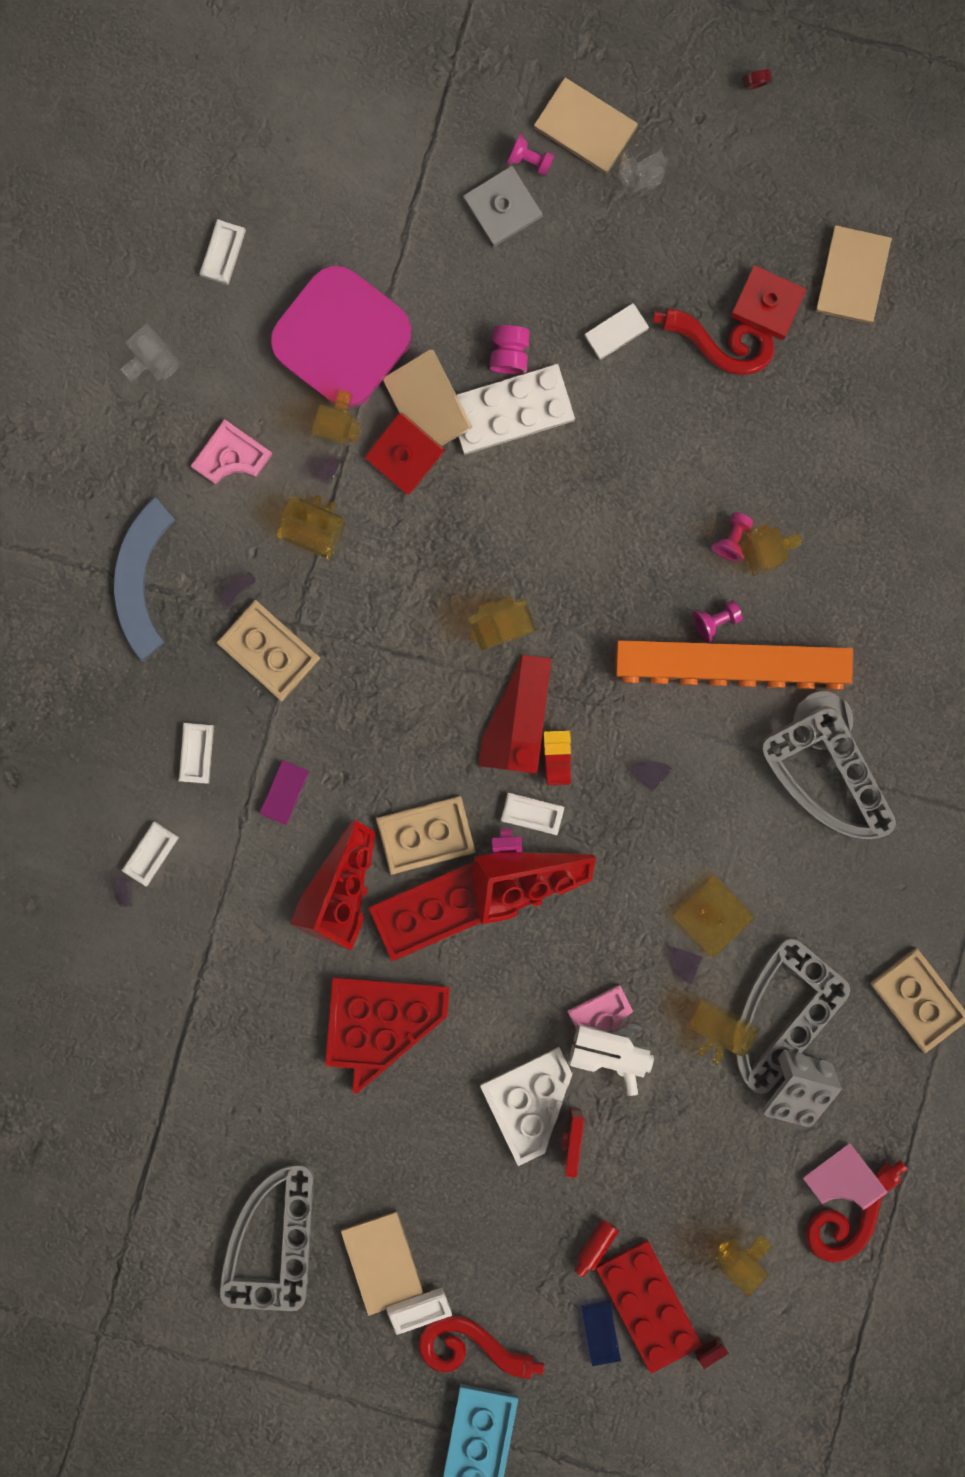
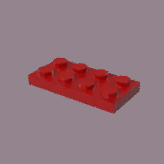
(427, 913)
(649, 1306)

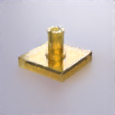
(713, 916)

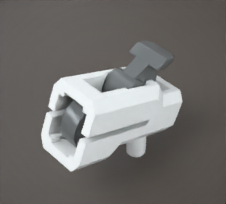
(612, 1050)

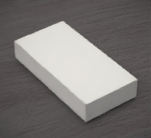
(222, 252)
(616, 331)
(196, 753)
(532, 813)
(150, 853)
(419, 1311)

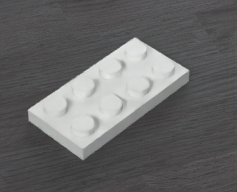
(515, 408)

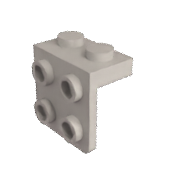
(806, 1092)

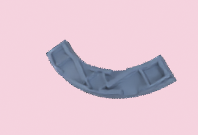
(131, 574)

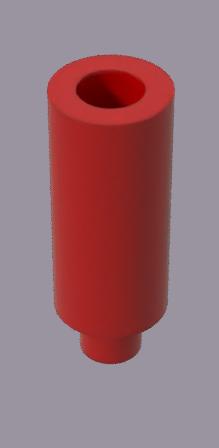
(596, 1247)

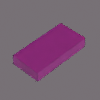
(284, 792)

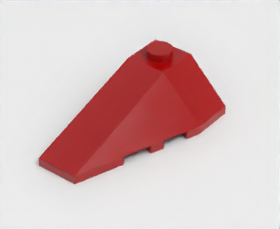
(516, 726)
(517, 879)
(334, 897)

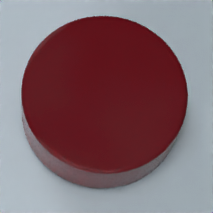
(757, 79)

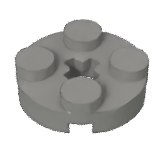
(815, 701)

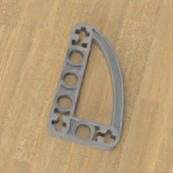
(843, 761)
(801, 1019)
(290, 1251)

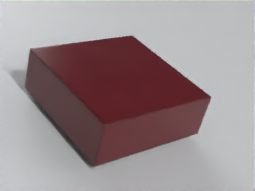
(711, 1352)

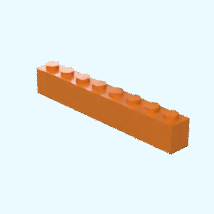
(733, 663)

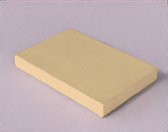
(585, 126)
(853, 274)
(428, 398)
(268, 650)
(425, 835)
(919, 1000)
(382, 1262)

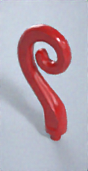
(685, 324)
(889, 1178)
(511, 1363)

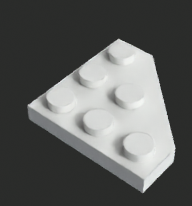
(529, 1102)

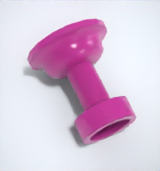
(521, 152)
(729, 548)
(707, 624)

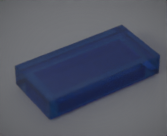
(601, 1333)

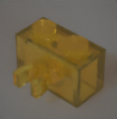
(337, 423)
(311, 526)
(767, 549)
(501, 623)
(724, 1029)
(743, 1264)

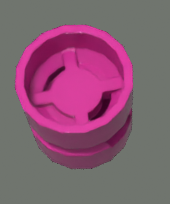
(510, 346)

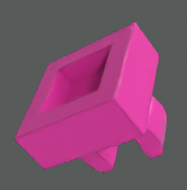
(507, 842)

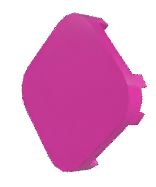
(341, 335)

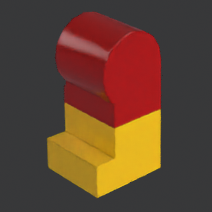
(557, 757)

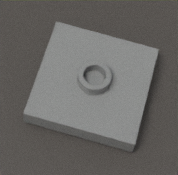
(502, 206)

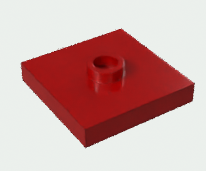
(768, 303)
(405, 453)
(572, 1141)

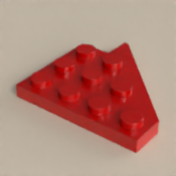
(379, 1022)

